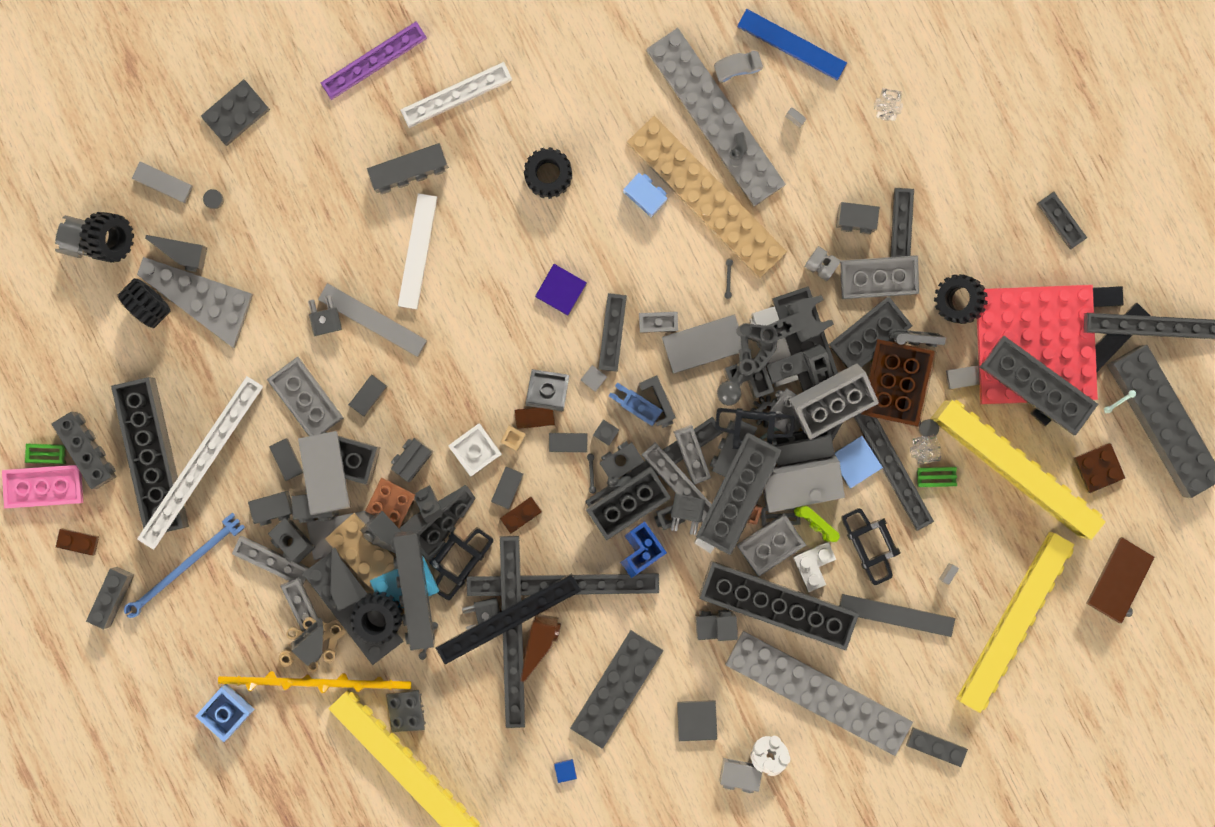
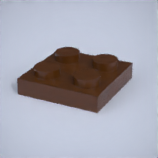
(1099, 467)

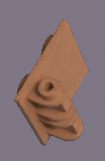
(391, 500)

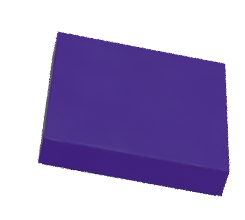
(560, 289)

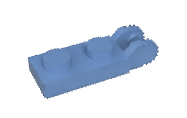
(637, 405)

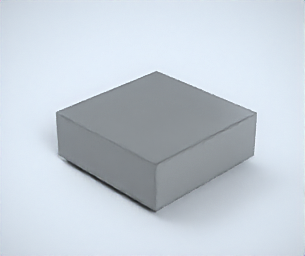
(795, 117)
(593, 378)
(949, 573)

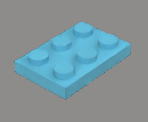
(388, 583)

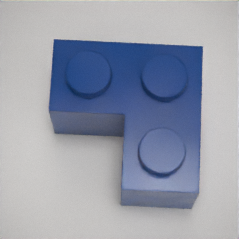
(646, 549)

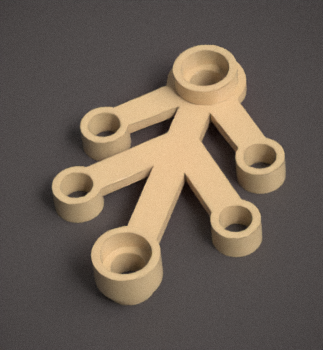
(328, 633)

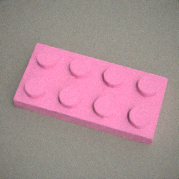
(42, 486)

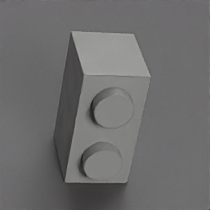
(740, 775)

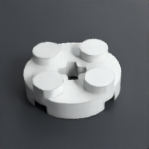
(774, 746)

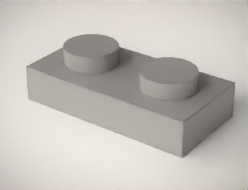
(658, 322)

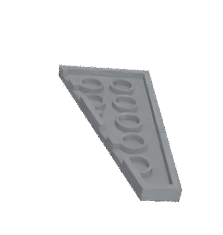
(209, 302)

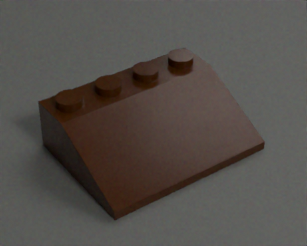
(900, 382)
(543, 632)

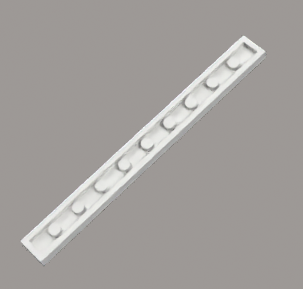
(199, 463)

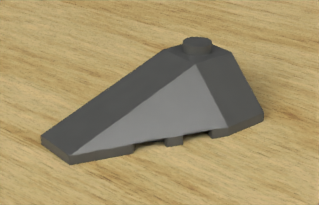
(436, 531)

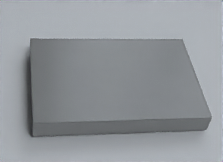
(771, 544)

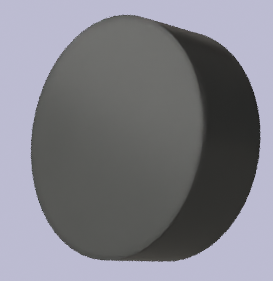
(213, 199)
(928, 427)

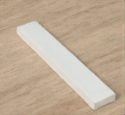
(456, 95)
(417, 251)

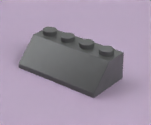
(628, 503)

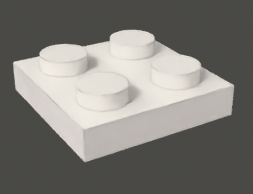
(475, 449)

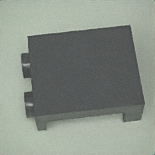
(654, 382)

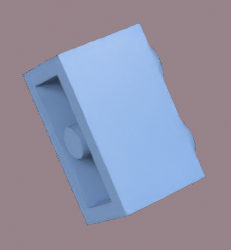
(645, 194)

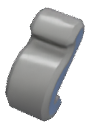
(738, 65)

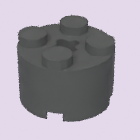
(68, 237)

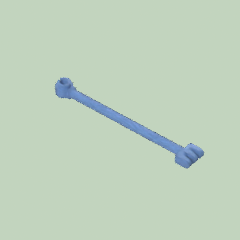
(229, 527)

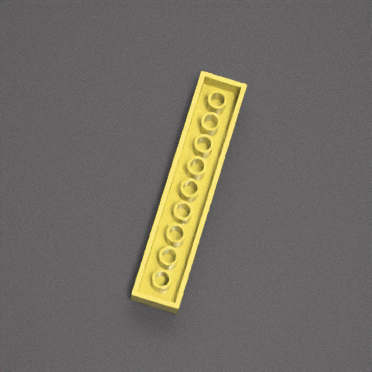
(1018, 470)

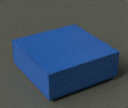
(565, 770)

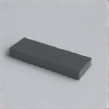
(1062, 220)

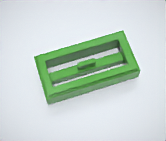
(61, 454)
(953, 476)

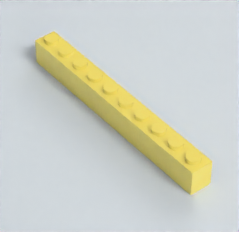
(1015, 622)
(400, 762)

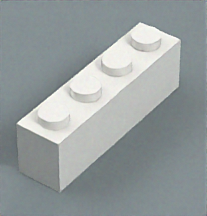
(768, 317)

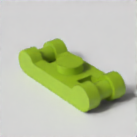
(817, 523)

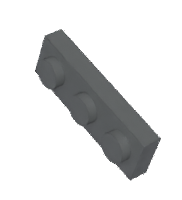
(936, 747)

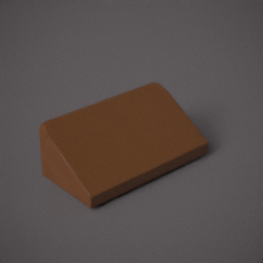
(534, 417)

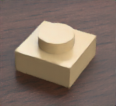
(513, 438)

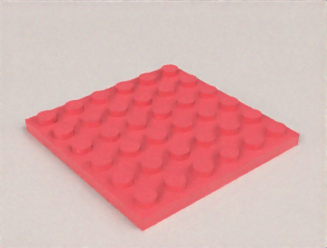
(1048, 327)

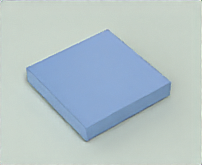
(857, 461)

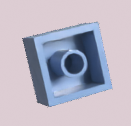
(225, 712)

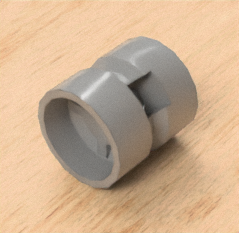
(815, 263)

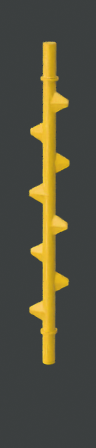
(322, 684)

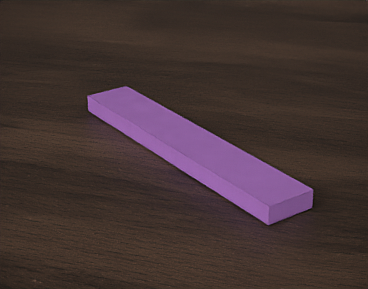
(373, 60)

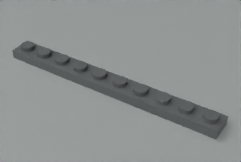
(588, 584)
(512, 638)

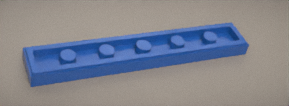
(792, 44)

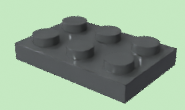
(235, 112)

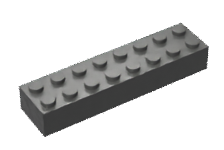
(1165, 421)
(147, 446)
(778, 605)

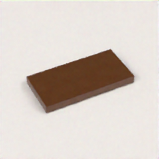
(1120, 580)

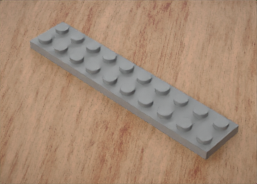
(714, 115)
(819, 693)

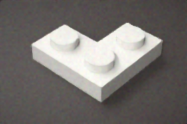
(809, 563)

